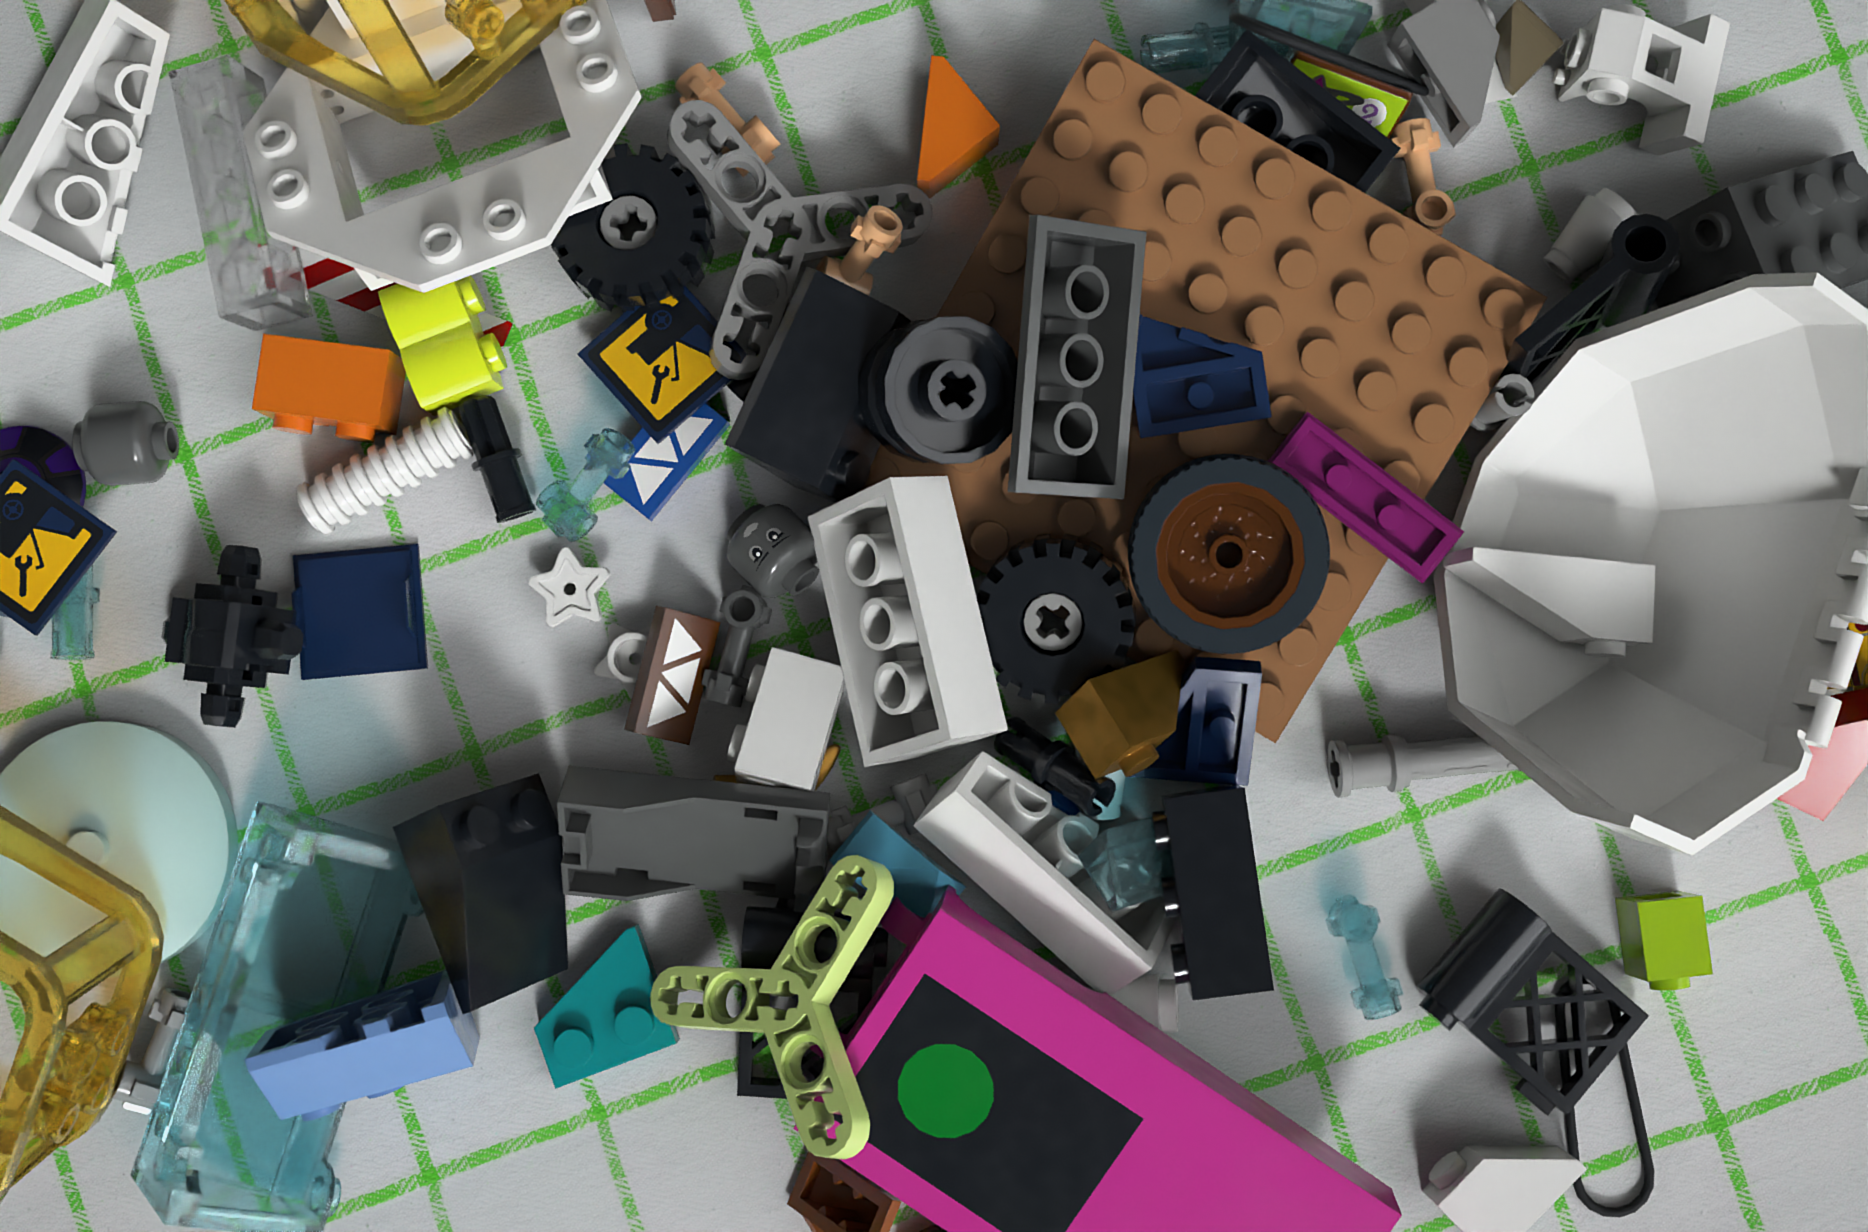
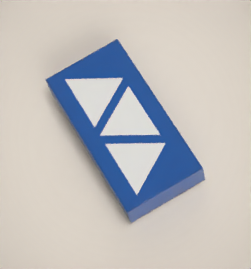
(663, 467)

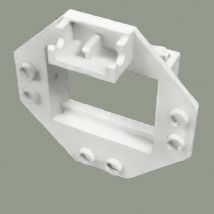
(467, 223)

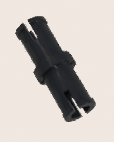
(1054, 766)

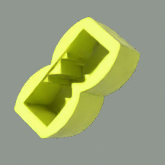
(444, 343)

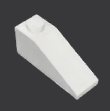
(1567, 596)

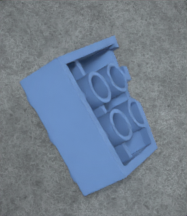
(364, 1048)

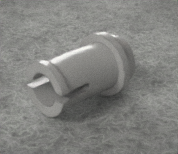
(1504, 402)

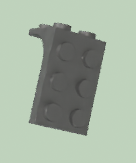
(1773, 225)

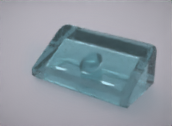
(1322, 21)
(1127, 864)

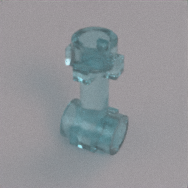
(567, 506)
(1358, 925)

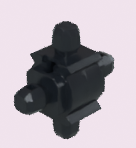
(231, 636)

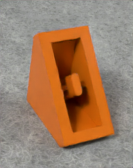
(954, 129)

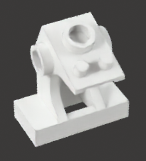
(1609, 66)

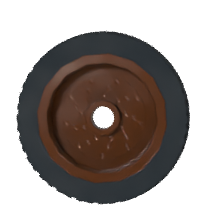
(1216, 503)

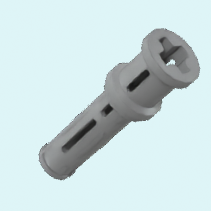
(1396, 763)

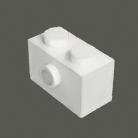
(789, 722)

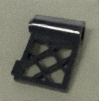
(1619, 290)
(763, 939)
(1489, 968)

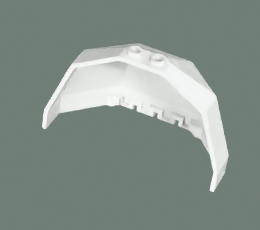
(1738, 467)

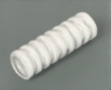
(384, 471)

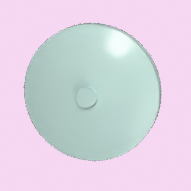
(135, 809)

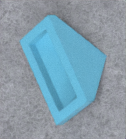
(916, 876)

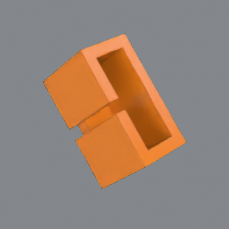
(328, 385)

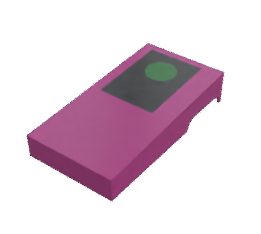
(1057, 1109)

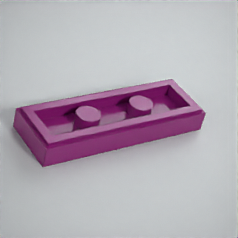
(1366, 498)

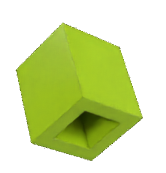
(1664, 938)

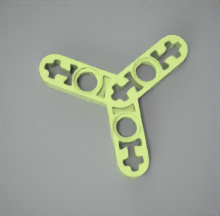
(812, 1022)

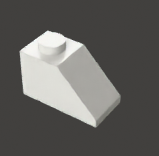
(1500, 1185)

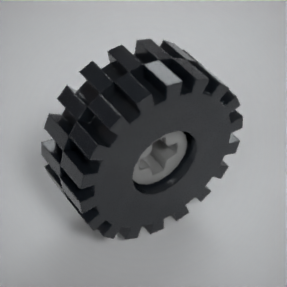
(655, 260)
(1055, 575)

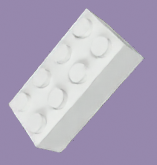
(906, 620)

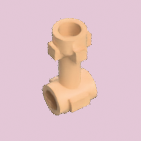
(704, 85)
(1430, 206)
(874, 233)

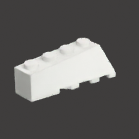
(81, 139)
(1028, 861)

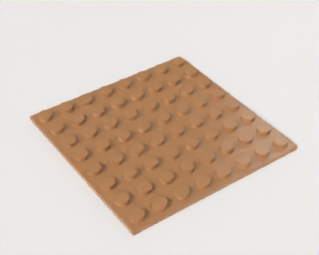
(1257, 247)

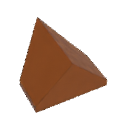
(840, 1198)

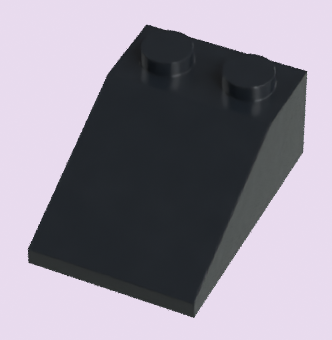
(1296, 112)
(491, 888)

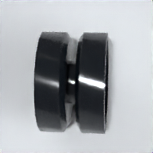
(932, 356)

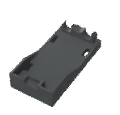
(673, 834)

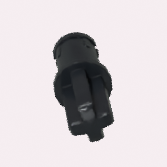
(496, 458)

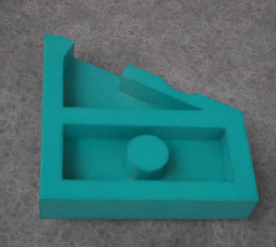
(605, 1015)

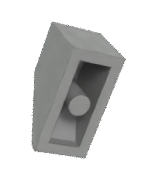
(1452, 54)

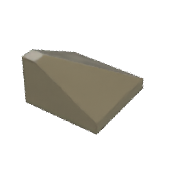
(1523, 45)

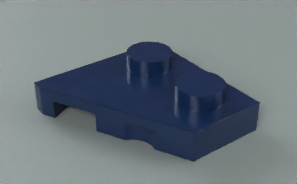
(1194, 381)
(1212, 724)

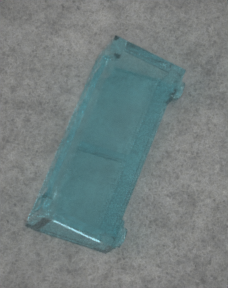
(297, 934)

